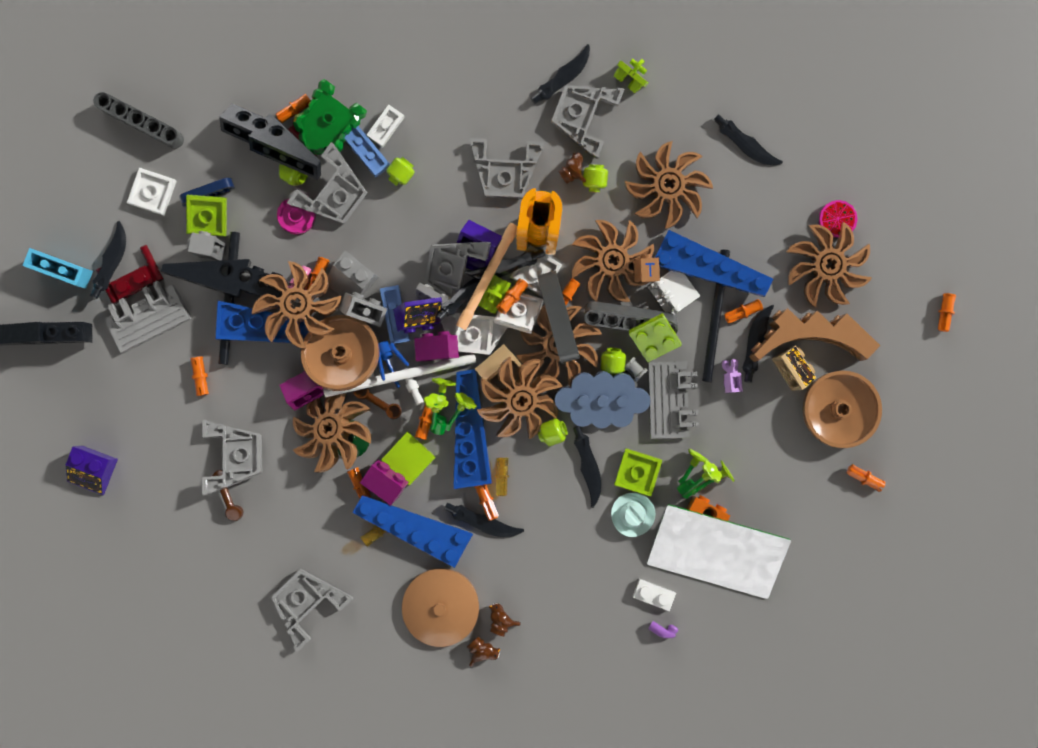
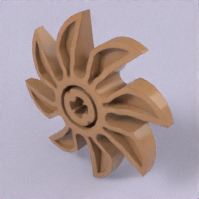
(668, 175)
(821, 259)
(601, 262)
(292, 296)
(550, 351)
(510, 395)
(327, 441)

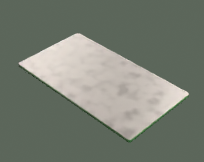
(718, 551)

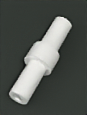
(413, 387)

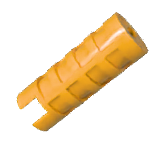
(536, 205)

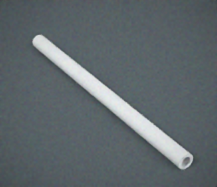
(409, 373)

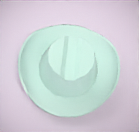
(633, 514)

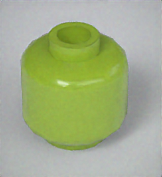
(400, 171)
(291, 176)
(596, 177)
(613, 361)
(553, 432)

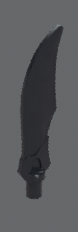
(563, 77)
(746, 143)
(110, 261)
(510, 265)
(461, 297)
(756, 335)
(588, 465)
(481, 522)

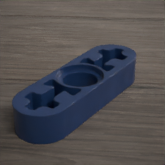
(212, 189)

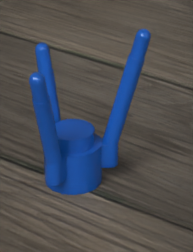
(386, 353)

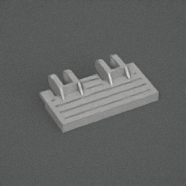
(149, 317)
(667, 400)

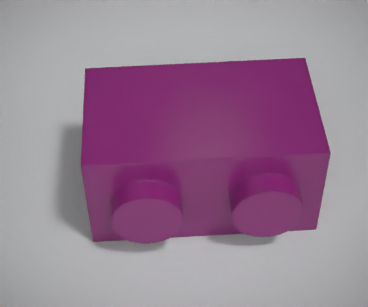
(436, 347)
(300, 390)
(384, 482)

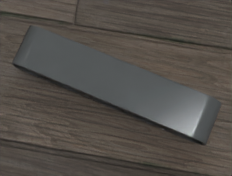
(132, 114)
(622, 314)
(558, 317)

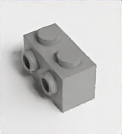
(206, 246)
(359, 308)

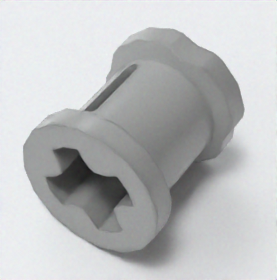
(635, 369)

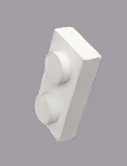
(385, 126)
(428, 292)
(654, 594)

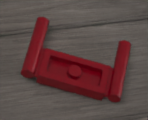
(135, 280)

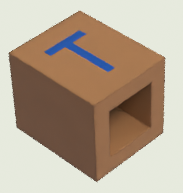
(646, 269)

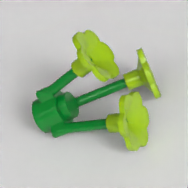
(437, 402)
(689, 487)

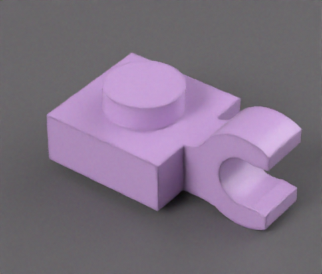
(732, 378)

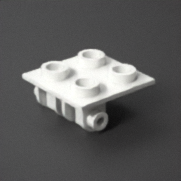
(673, 291)

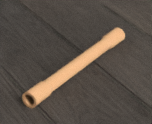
(468, 313)

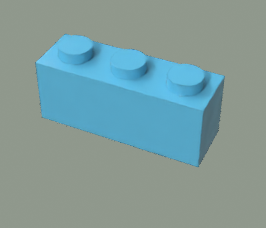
(57, 268)

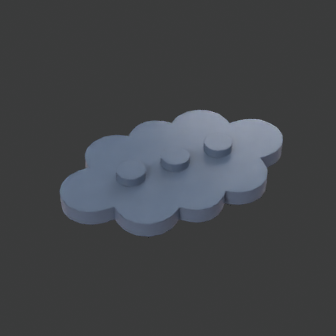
(602, 399)

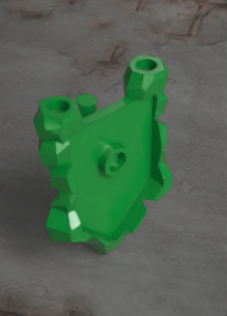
(326, 120)

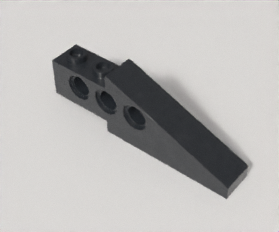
(269, 139)
(209, 275)
(45, 333)

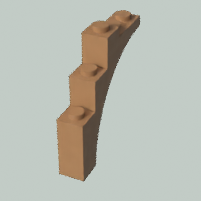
(841, 332)

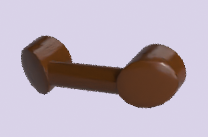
(393, 410)
(233, 512)

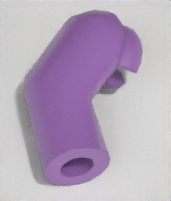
(663, 632)

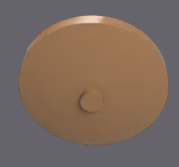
(343, 356)
(842, 409)
(440, 607)

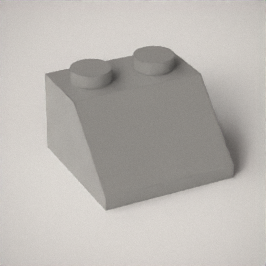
(350, 275)

